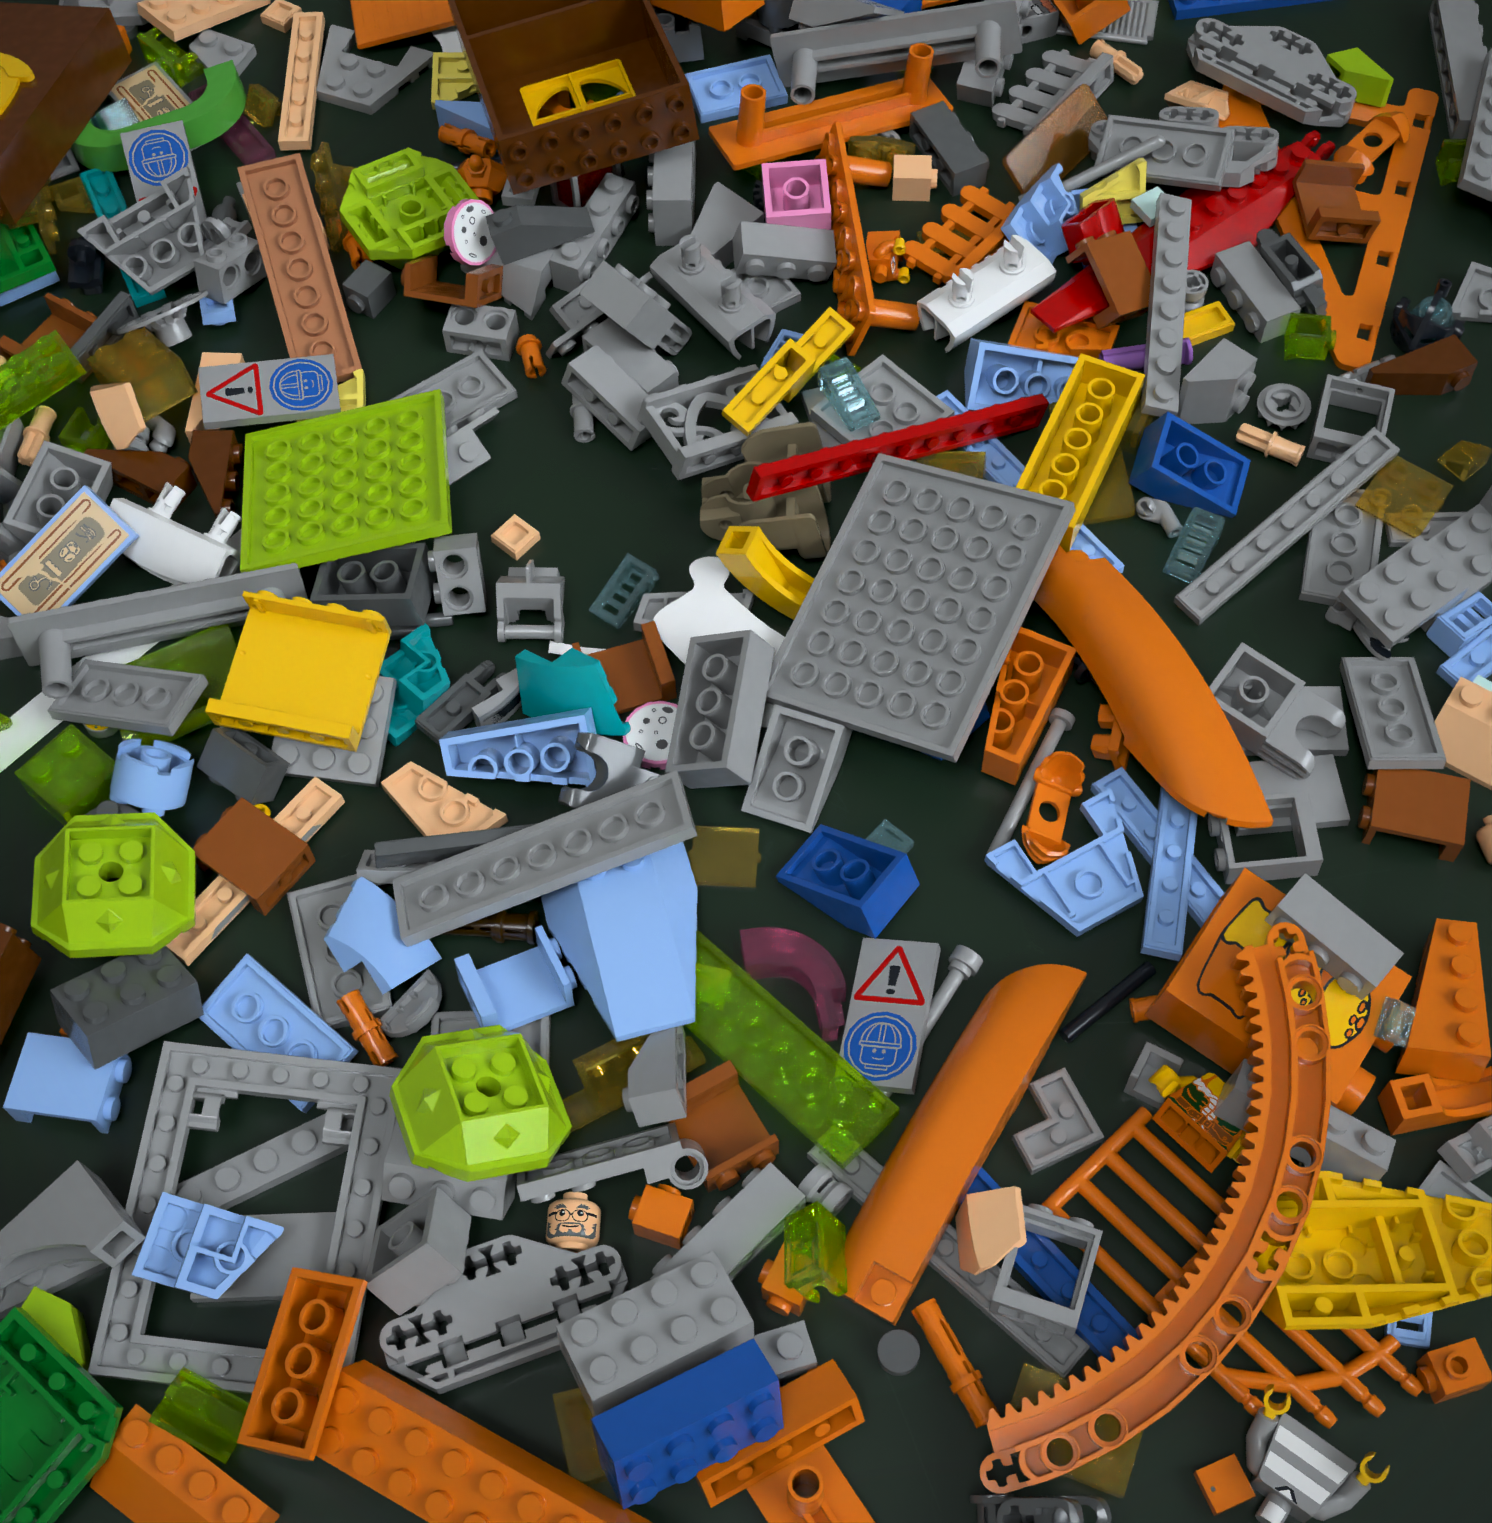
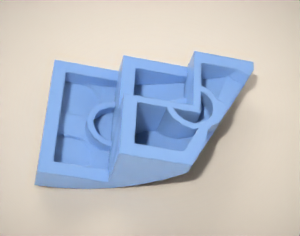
(1042, 213)
(370, 934)
(200, 1246)

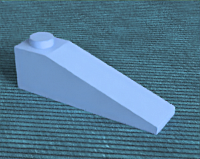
(1007, 372)

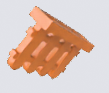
(984, 241)

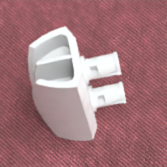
(985, 291)
(173, 549)

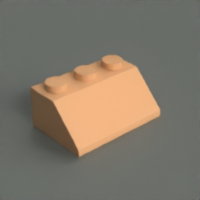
(1467, 731)

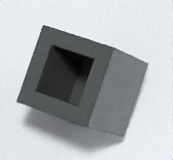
(369, 289)

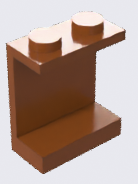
(1330, 202)
(1119, 273)
(481, 286)
(65, 318)
(638, 670)
(1416, 806)
(254, 854)
(725, 1128)

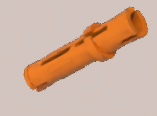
(962, 1375)

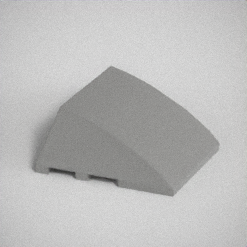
(155, 236)
(523, 280)

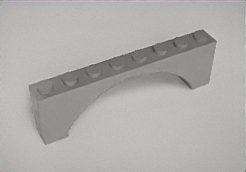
(67, 1223)

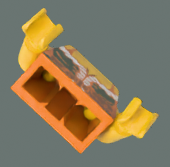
(1190, 1117)

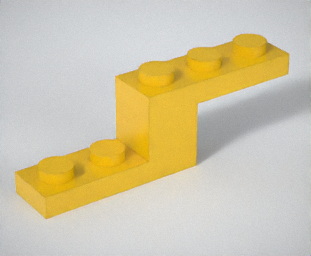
(787, 371)

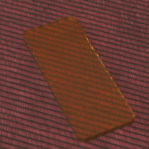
(1057, 138)

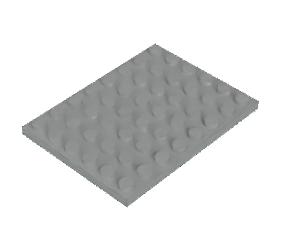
(918, 604)

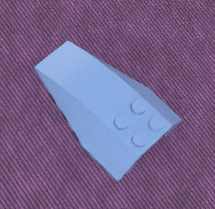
(633, 941)

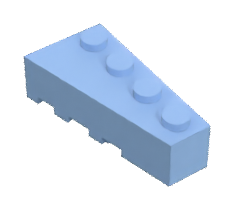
(523, 750)

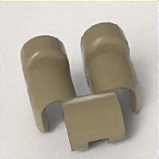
(787, 520)

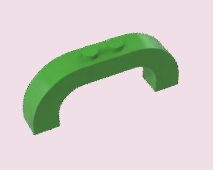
(203, 121)

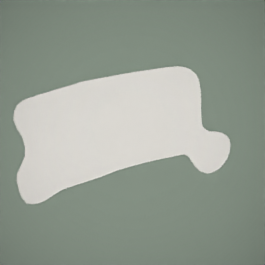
(710, 611)

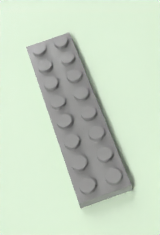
(543, 858)

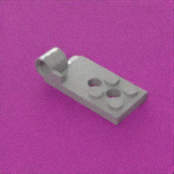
(649, 1149)

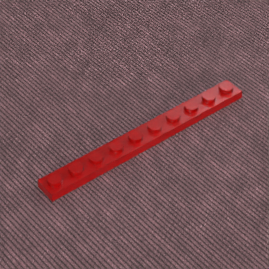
(907, 443)

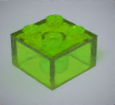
(68, 775)

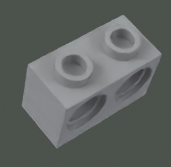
(230, 268)
(482, 328)
(463, 574)

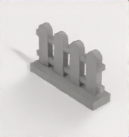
(1094, 72)

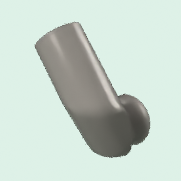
(163, 434)
(1160, 513)

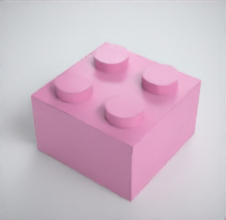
(797, 193)

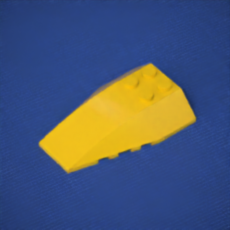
(1379, 1256)

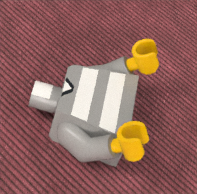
(1301, 1470)

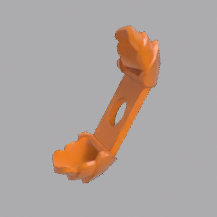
(1387, 128)
(1056, 781)

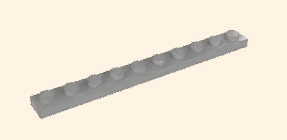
(219, 1187)

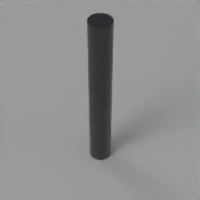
(1107, 1002)

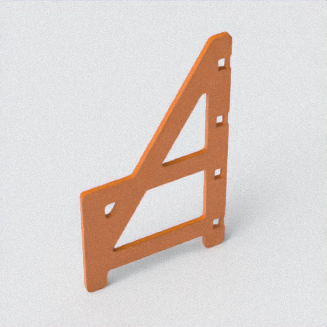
(1367, 304)

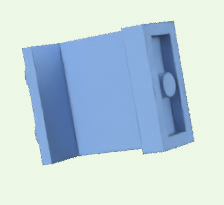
(518, 986)
(61, 1083)

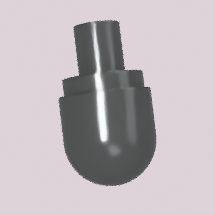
(225, 209)

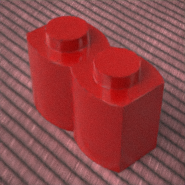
(1093, 221)

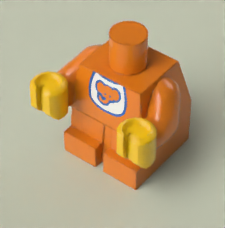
(884, 253)

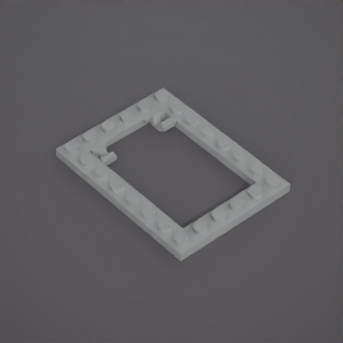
(210, 1076)

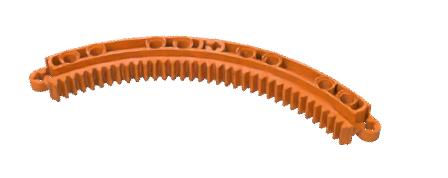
(1287, 1112)

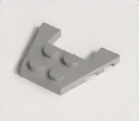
(363, 82)

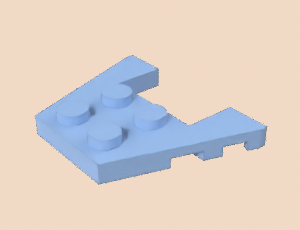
(1084, 884)

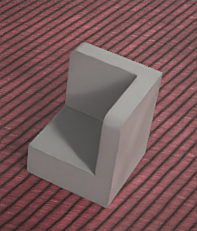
(1148, 1063)

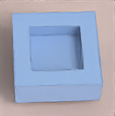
(216, 312)

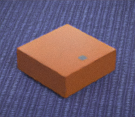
(1224, 1484)

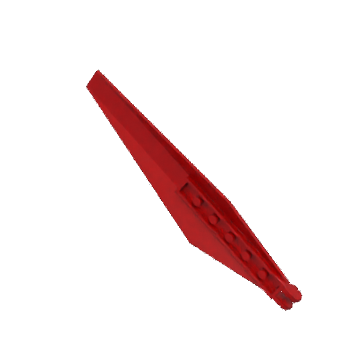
(1216, 224)

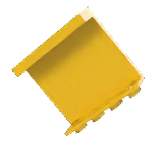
(303, 671)

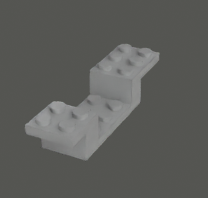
(1425, 577)

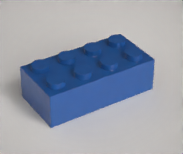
(688, 1423)

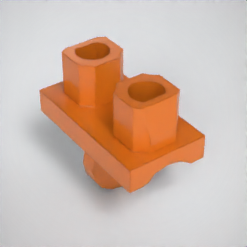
(1110, 745)

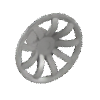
(173, 327)

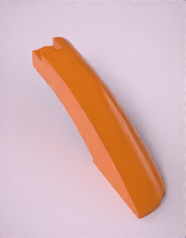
(953, 1135)

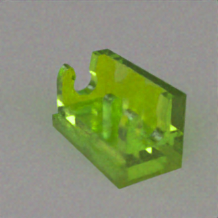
(176, 62)
(814, 1252)
(201, 1414)

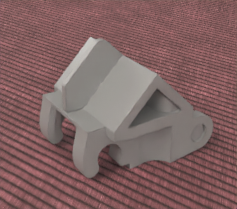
(530, 590)

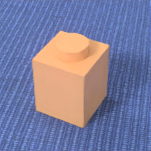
(913, 178)

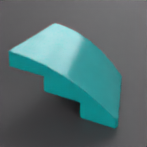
(418, 679)
(567, 685)

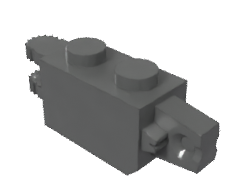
(1293, 269)

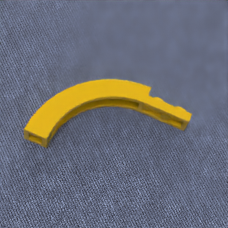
(764, 569)

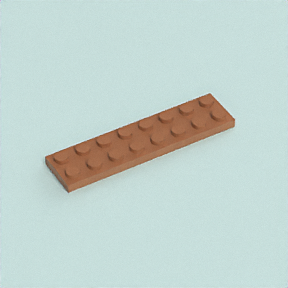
(298, 262)

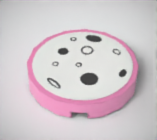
(468, 232)
(652, 731)

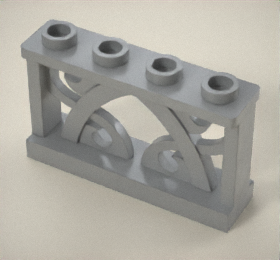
(686, 403)

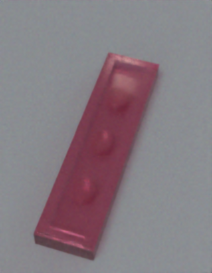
(243, 137)

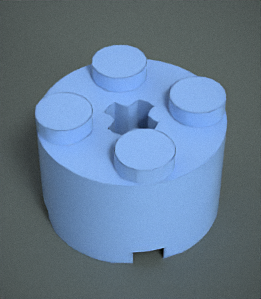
(151, 776)

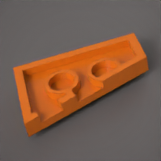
(1073, 340)

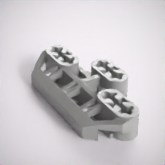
(1272, 69)
(1252, 149)
(499, 1304)

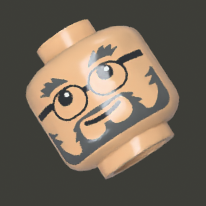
(573, 1222)

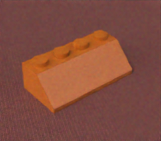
(302, 1364)
(169, 1481)

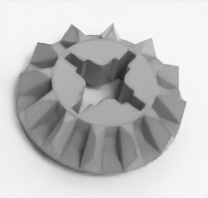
(1279, 395)

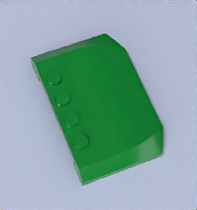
(52, 1423)

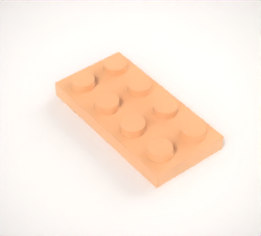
(187, 17)

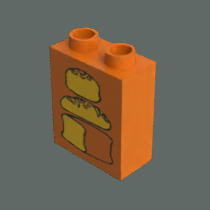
(1205, 1008)

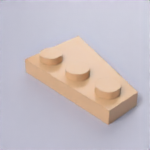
(436, 806)

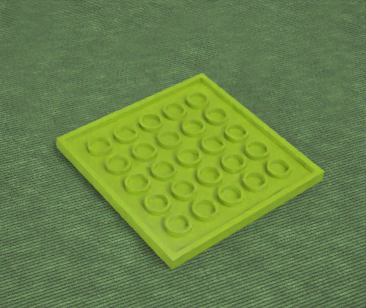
(346, 483)

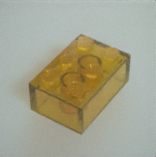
(150, 367)

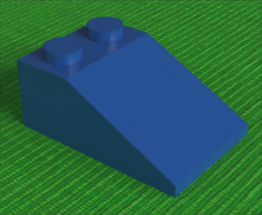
(1189, 467)
(850, 879)

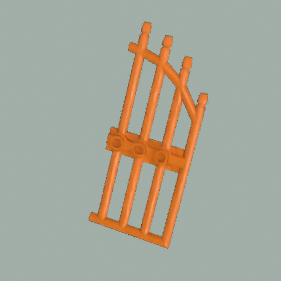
(1232, 1380)

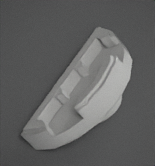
(414, 1007)

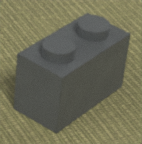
(242, 765)

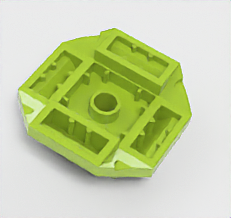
(401, 206)
(129, 916)
(479, 1105)

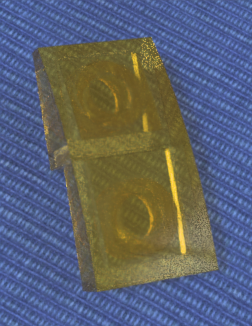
(879, 147)

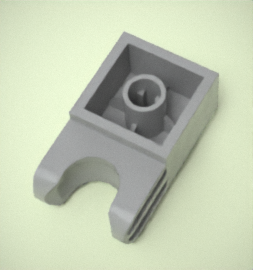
(636, 308)
(1269, 707)

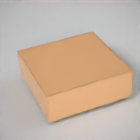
(280, 15)
(515, 537)

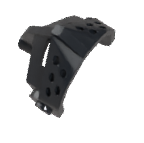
(1422, 327)

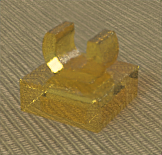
(262, 105)

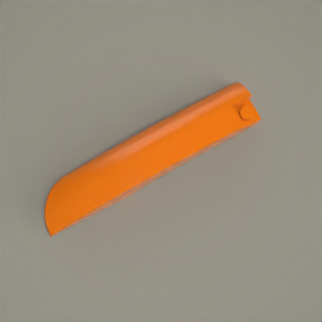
(1152, 690)

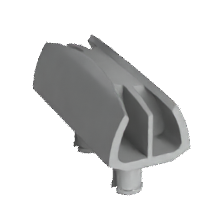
(713, 294)

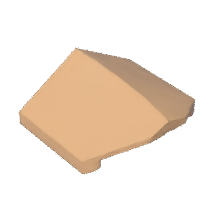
(1199, 95)
(118, 412)
(989, 1227)

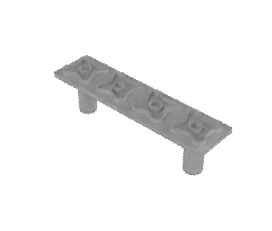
(882, 44)
(140, 618)

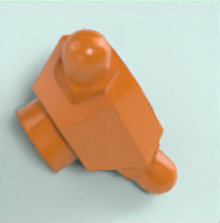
(483, 177)

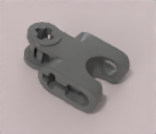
(616, 769)
(1037, 1509)

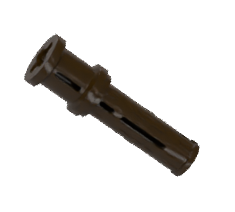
(503, 927)

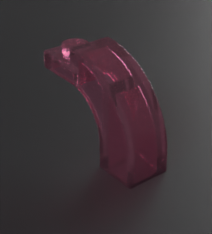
(798, 957)

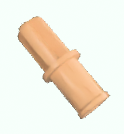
(1122, 65)
(36, 434)
(1270, 444)

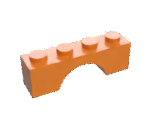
(1431, 1102)

